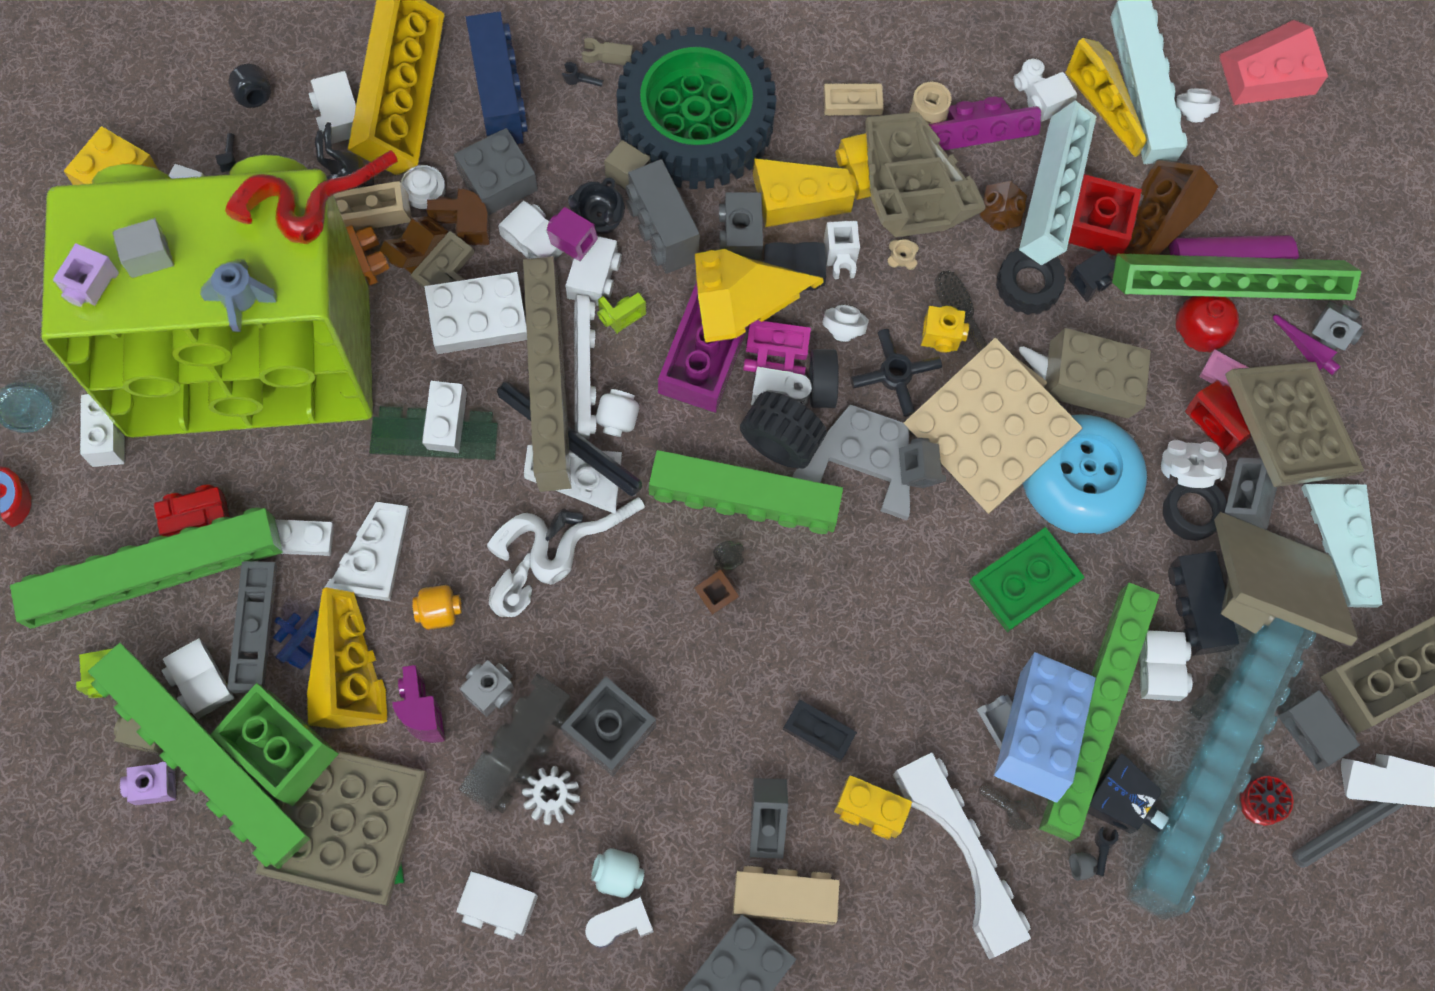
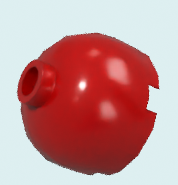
(1207, 322)

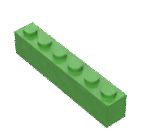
(745, 492)

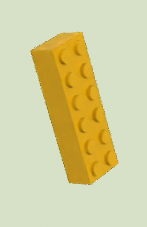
(396, 82)

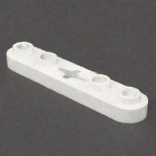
(583, 340)

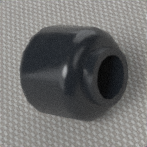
(249, 85)

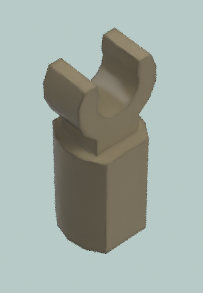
(607, 52)

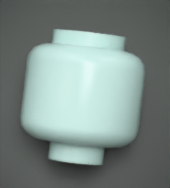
(617, 873)

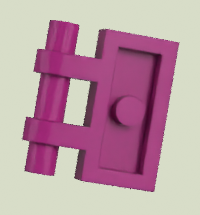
(777, 340)

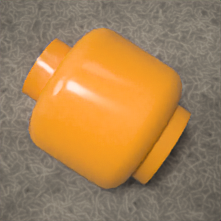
(436, 607)

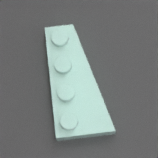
(1347, 536)

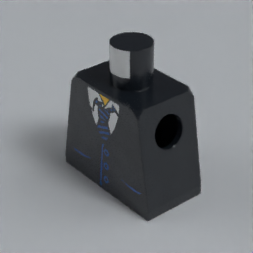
(1127, 798)

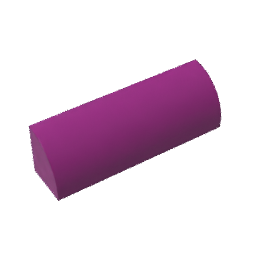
(1236, 246)

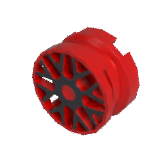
(1266, 800)

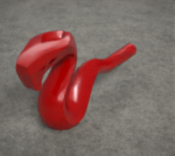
(310, 225)

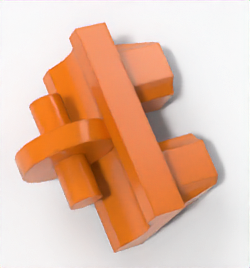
(371, 264)

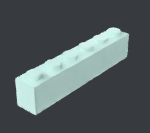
(1148, 79)
(1058, 183)

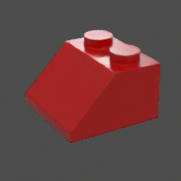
(1219, 417)

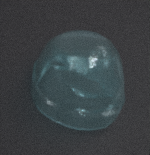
(24, 407)

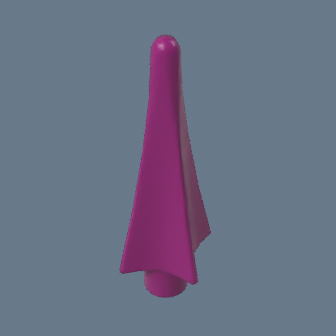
(1309, 347)

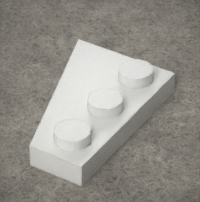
(586, 482)
(374, 556)

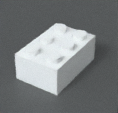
(476, 313)

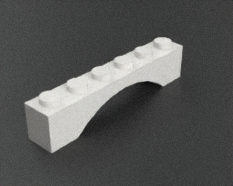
(995, 917)

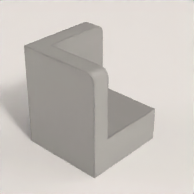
(143, 248)

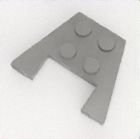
(869, 446)

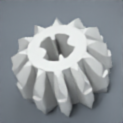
(551, 807)

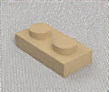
(853, 99)

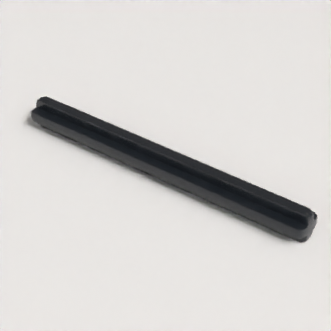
(577, 444)

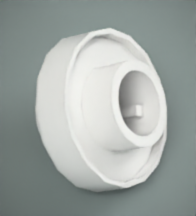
(1197, 104)
(423, 184)
(845, 322)

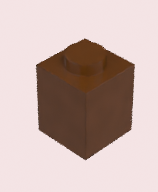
(717, 590)

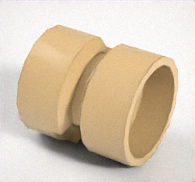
(932, 102)

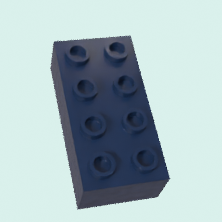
(497, 75)

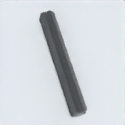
(1343, 832)

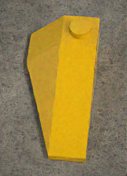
(1101, 83)

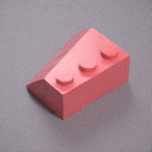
(1275, 65)

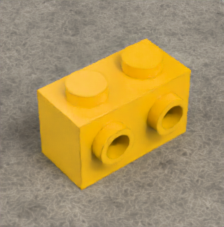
(872, 807)

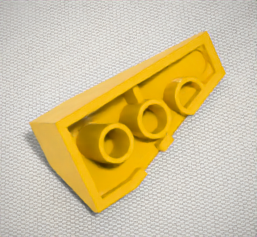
(342, 675)

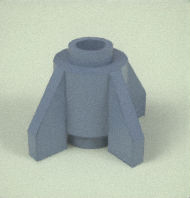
(236, 290)

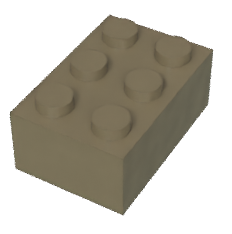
(1097, 373)

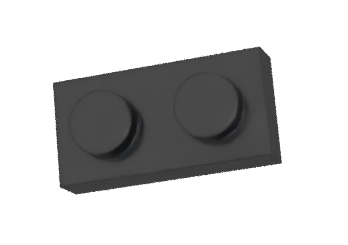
(819, 731)

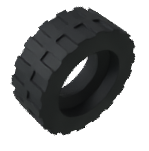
(1030, 302)

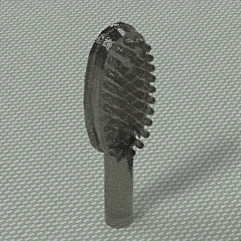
(954, 293)

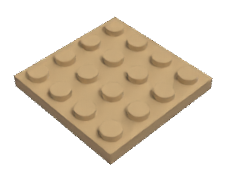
(993, 425)

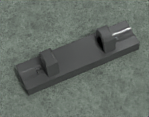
(252, 625)

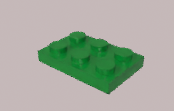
(1026, 579)

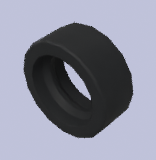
(824, 378)
(1179, 525)

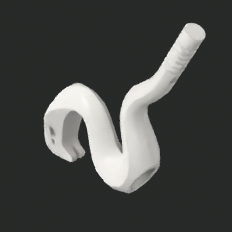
(554, 570)

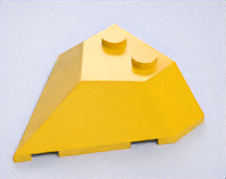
(741, 290)

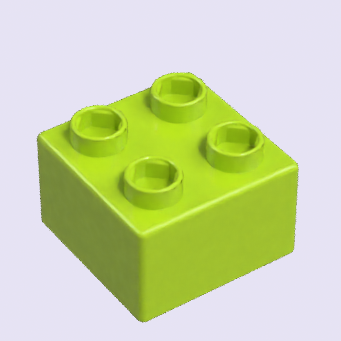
(170, 359)

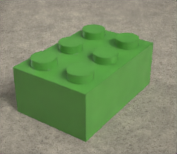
(274, 744)

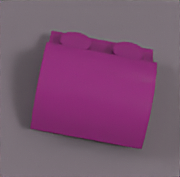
(417, 712)

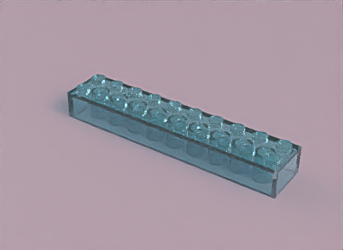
(1220, 769)

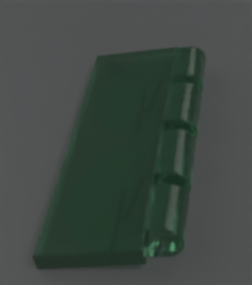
(404, 437)

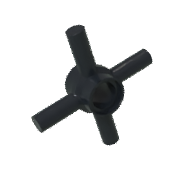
(893, 382)

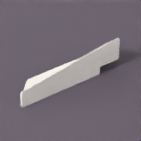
(1389, 781)

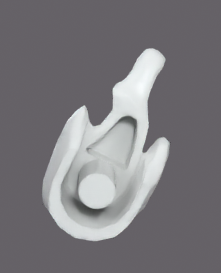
(507, 596)

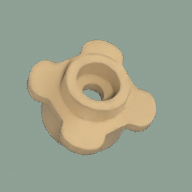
(903, 246)

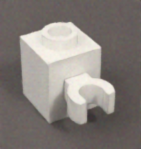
(842, 246)

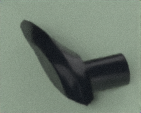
(559, 521)

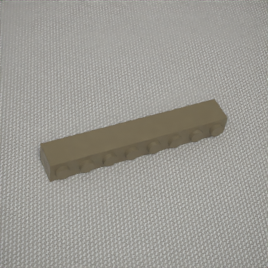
(546, 375)

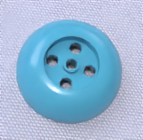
(1116, 497)

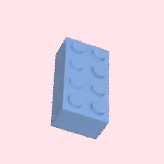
(1045, 727)

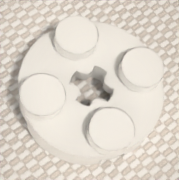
(1194, 463)

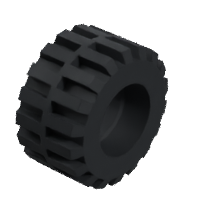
(783, 430)

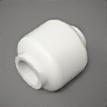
(617, 412)

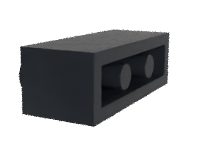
(1200, 603)

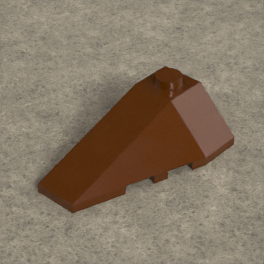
(1171, 202)

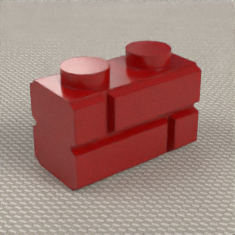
(190, 510)

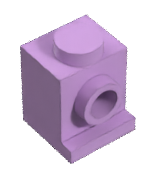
(84, 275)
(160, 786)

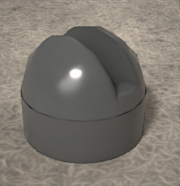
(1082, 865)

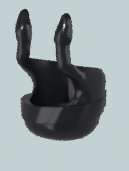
(345, 162)
(598, 198)

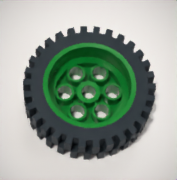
(716, 71)

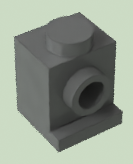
(921, 464)

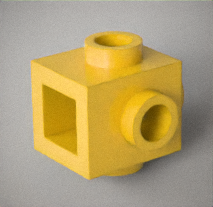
(944, 328)

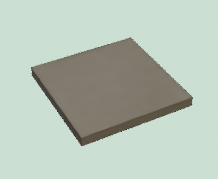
(1294, 423)
(1284, 579)
(356, 828)

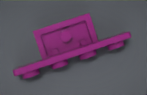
(985, 123)

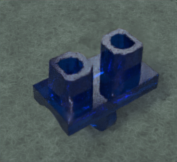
(292, 651)

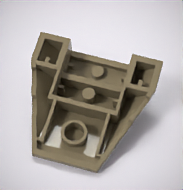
(913, 178)

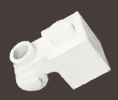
(1048, 94)

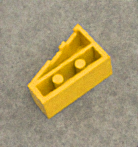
(801, 191)

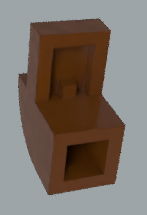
(466, 212)
(415, 245)

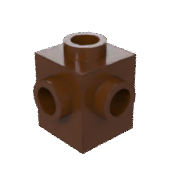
(1003, 205)

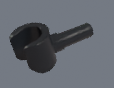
(576, 77)
(227, 160)
(1104, 846)

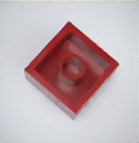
(1104, 215)

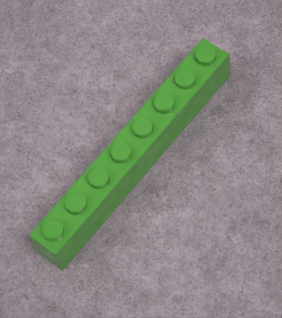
(1235, 277)
(145, 568)
(1113, 677)
(199, 756)

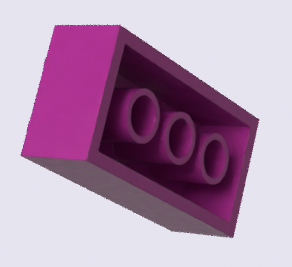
(696, 369)

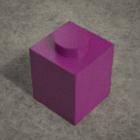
(571, 233)

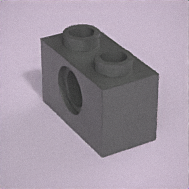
(747, 210)

